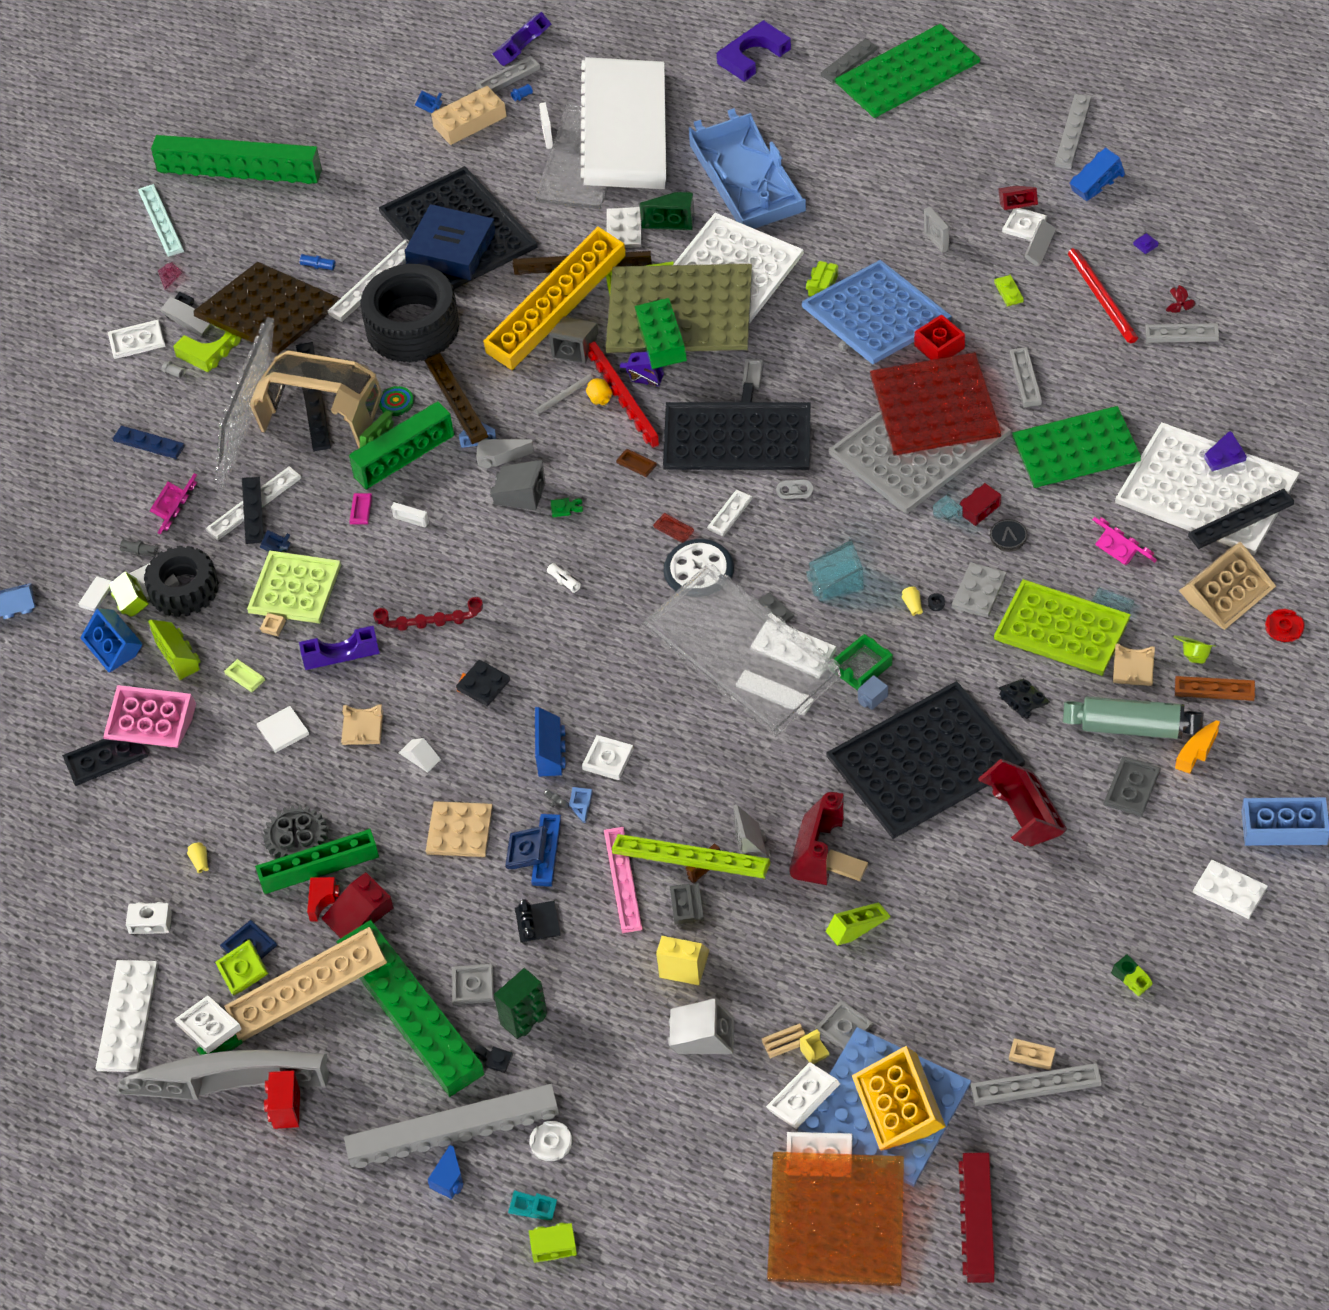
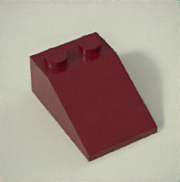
(358, 904)

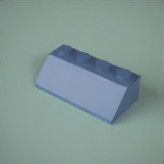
(16, 600)

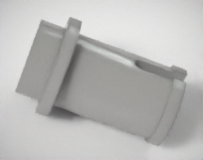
(169, 367)

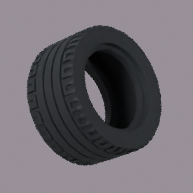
(406, 286)

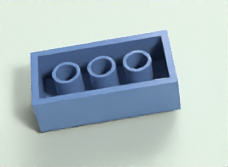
(1285, 821)

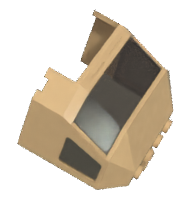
(353, 382)

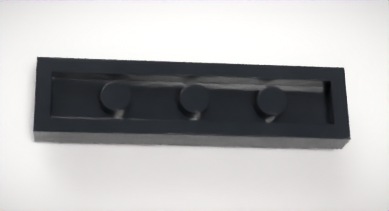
(252, 510)

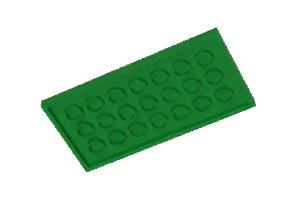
(907, 70)

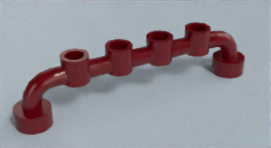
(475, 606)

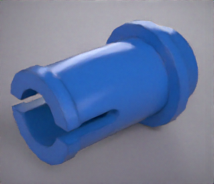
(519, 93)

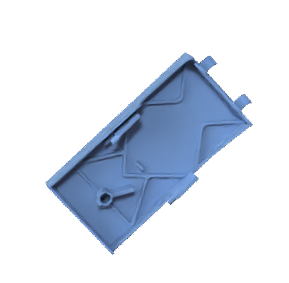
(746, 171)

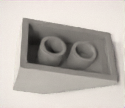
(748, 834)

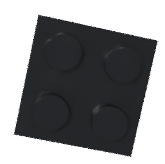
(483, 682)

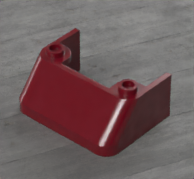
(1027, 801)

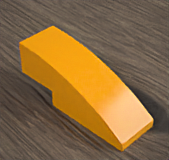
(1197, 747)

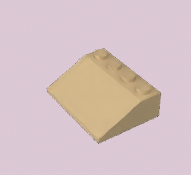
(1228, 586)

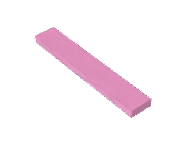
(623, 885)

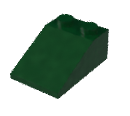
(669, 212)

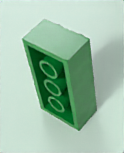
(660, 333)

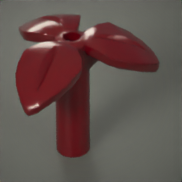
(1180, 295)

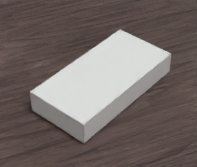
(410, 514)
(95, 594)

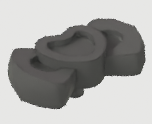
(556, 799)

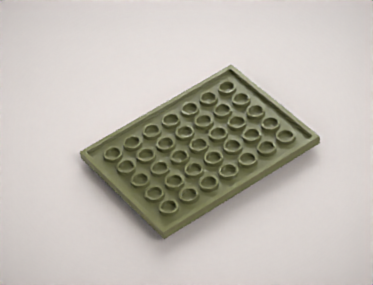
(706, 300)

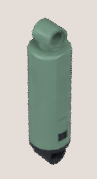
(1133, 717)

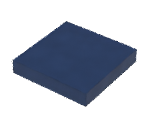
(526, 848)
(250, 931)

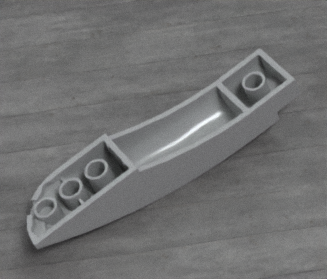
(223, 1071)

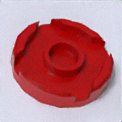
(1283, 631)

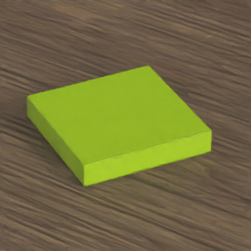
(241, 967)

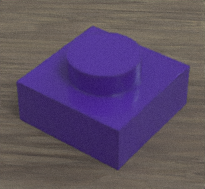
(1145, 243)

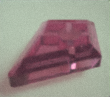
(168, 274)

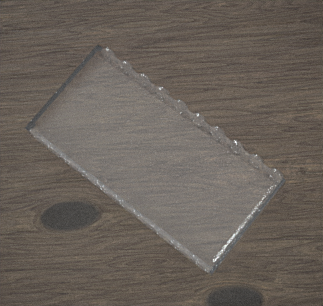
(742, 649)

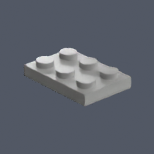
(979, 590)

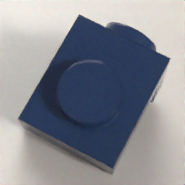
(275, 542)

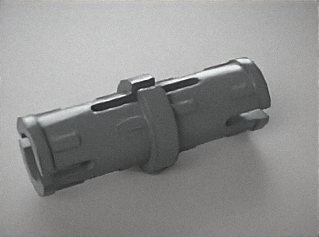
(139, 548)

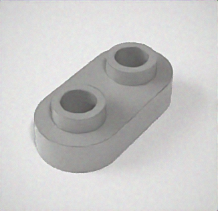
(794, 489)

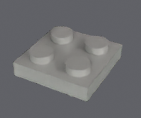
(936, 229)

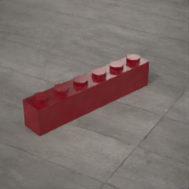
(978, 1218)

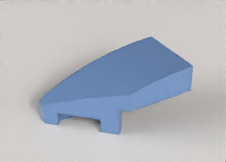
(580, 802)

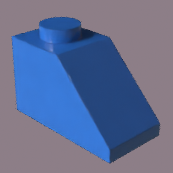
(446, 1176)

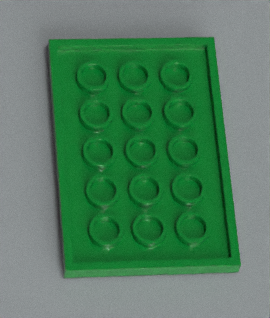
(1076, 446)

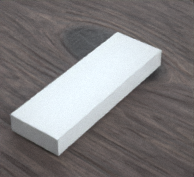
(729, 513)

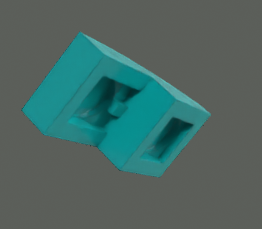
(538, 1205)

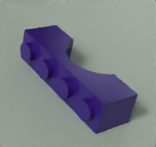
(529, 31)
(320, 654)

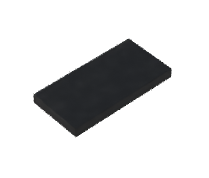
(102, 758)

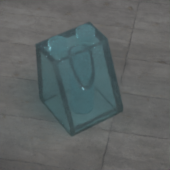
(836, 573)

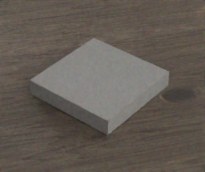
(472, 984)
(841, 1024)

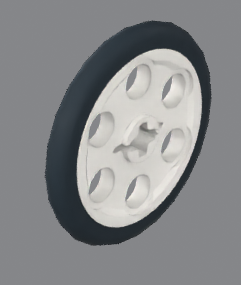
(685, 550)

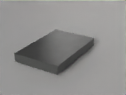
(1132, 786)

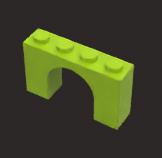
(205, 354)

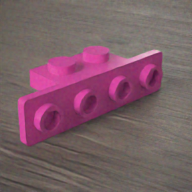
(169, 500)
(1117, 545)

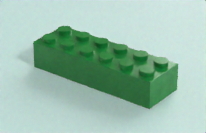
(401, 445)

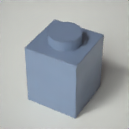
(872, 693)

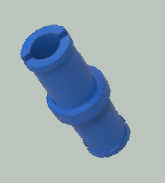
(317, 262)

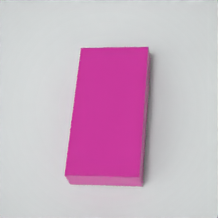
(360, 508)

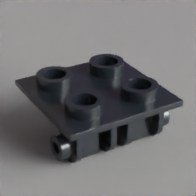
(1022, 697)
(537, 920)

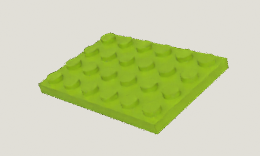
(1062, 627)

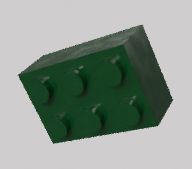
(521, 1003)

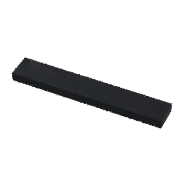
(1241, 518)

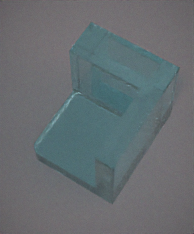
(948, 508)

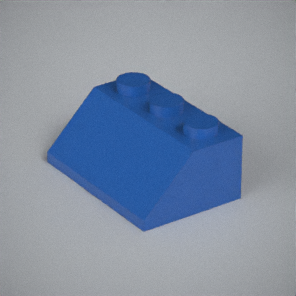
(110, 639)
(549, 743)

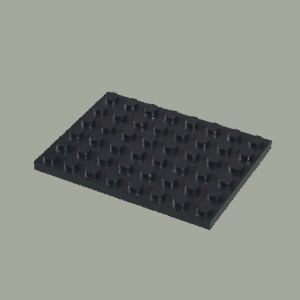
(463, 193)
(922, 759)

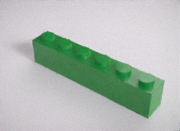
(317, 861)

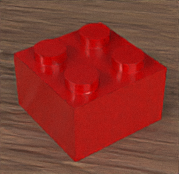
(939, 339)
(283, 1099)

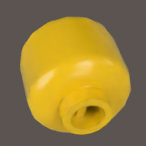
(599, 391)

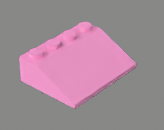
(149, 716)

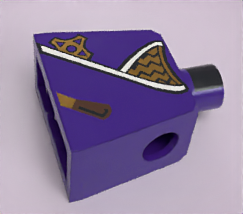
(641, 371)

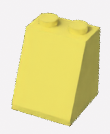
(681, 960)

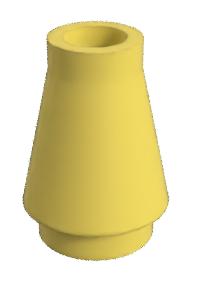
(912, 599)
(198, 854)

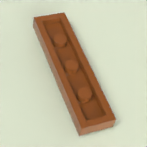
(1214, 688)

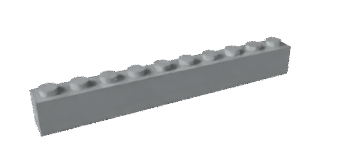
(450, 1126)

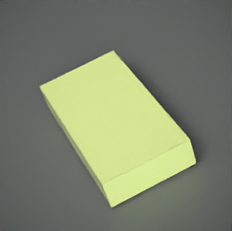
(244, 675)

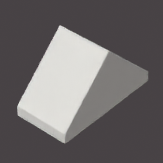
(421, 754)

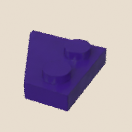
(1225, 453)

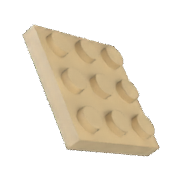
(459, 829)

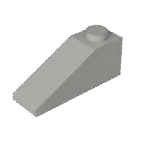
(500, 451)

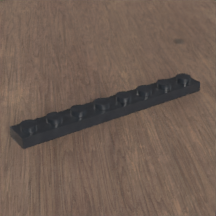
(315, 409)

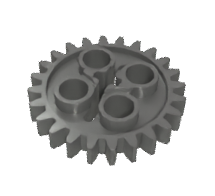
(276, 836)

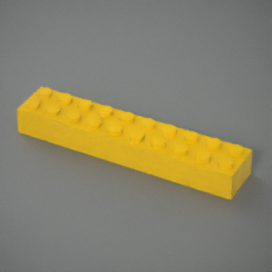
(554, 298)

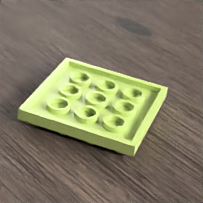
(294, 586)

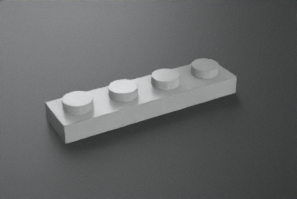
(510, 74)
(1182, 333)
(1025, 377)

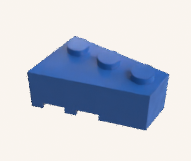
(1096, 174)

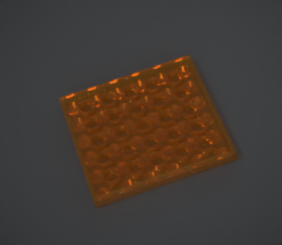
(836, 1219)

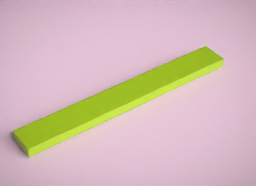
(691, 856)

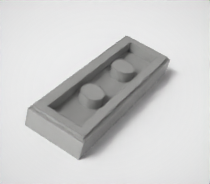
(1039, 243)

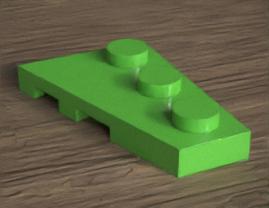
(380, 426)

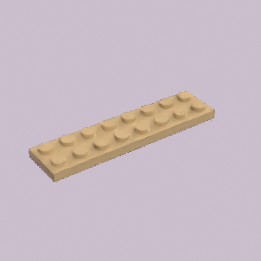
(306, 983)

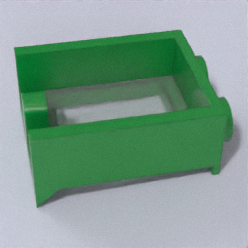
(863, 661)

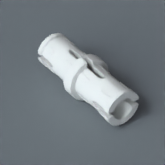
(571, 583)

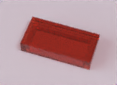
(673, 528)

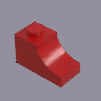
(321, 894)

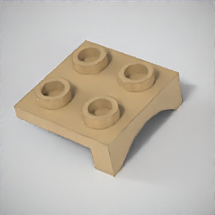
(1133, 666)
(362, 725)

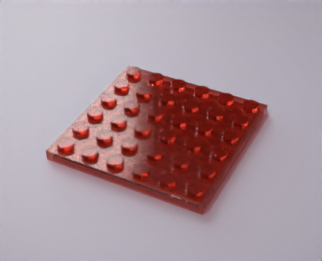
(935, 404)

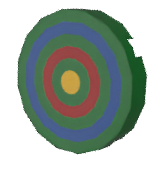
(396, 400)

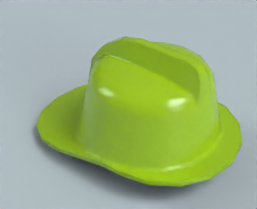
(1195, 650)

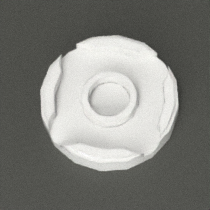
(555, 1145)

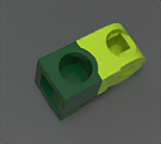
(1131, 975)

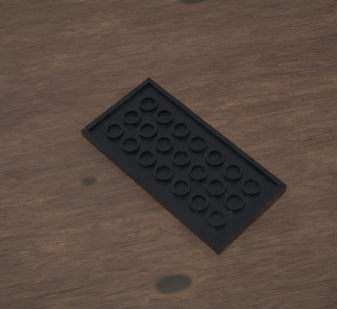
(737, 436)

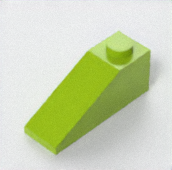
(854, 923)

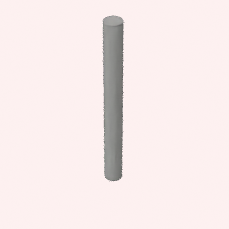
(563, 394)

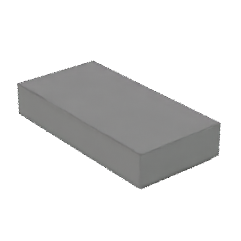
(753, 372)

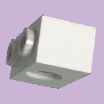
(139, 923)

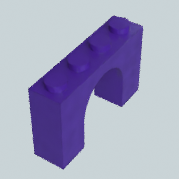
(760, 35)

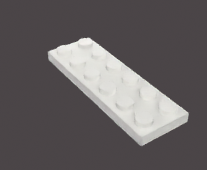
(126, 1016)

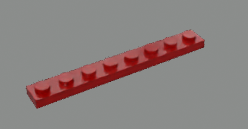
(625, 398)

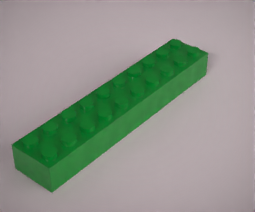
(236, 159)
(420, 1020)

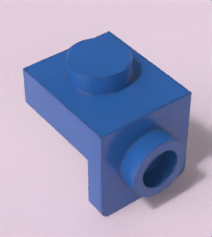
(428, 102)

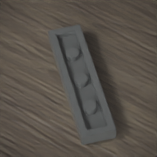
(849, 60)

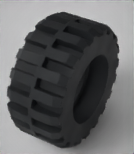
(187, 597)

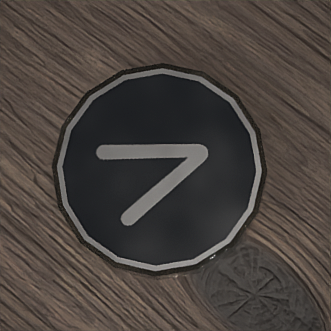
(1008, 535)

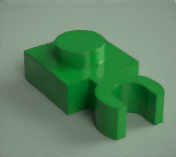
(562, 507)

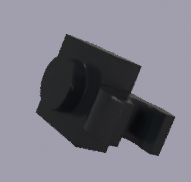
(495, 1059)

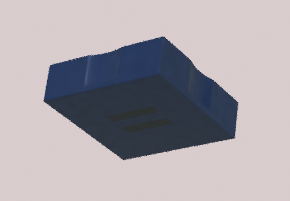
(450, 241)

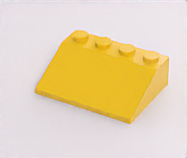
(898, 1099)

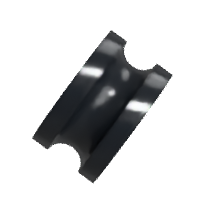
(936, 607)

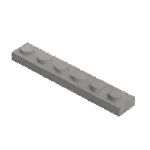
(1072, 131)
(1035, 1084)

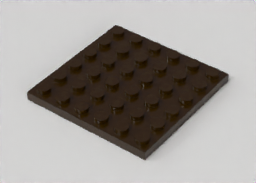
(263, 294)

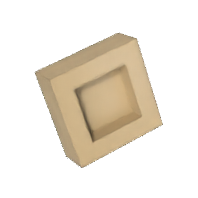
(272, 624)

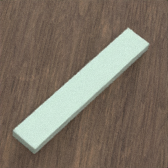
(160, 220)

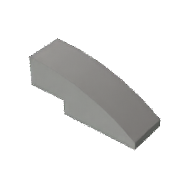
(184, 316)

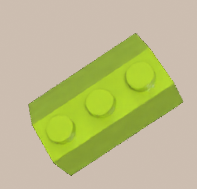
(174, 648)

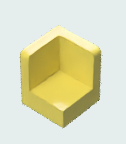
(813, 1047)

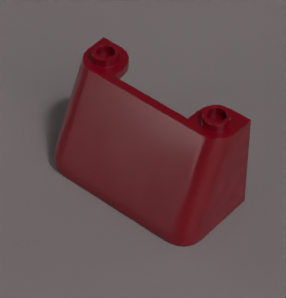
(809, 854)

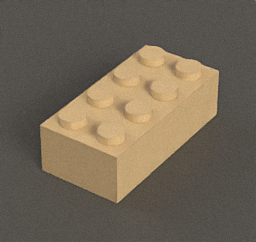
(468, 115)

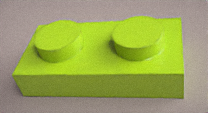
(1008, 290)

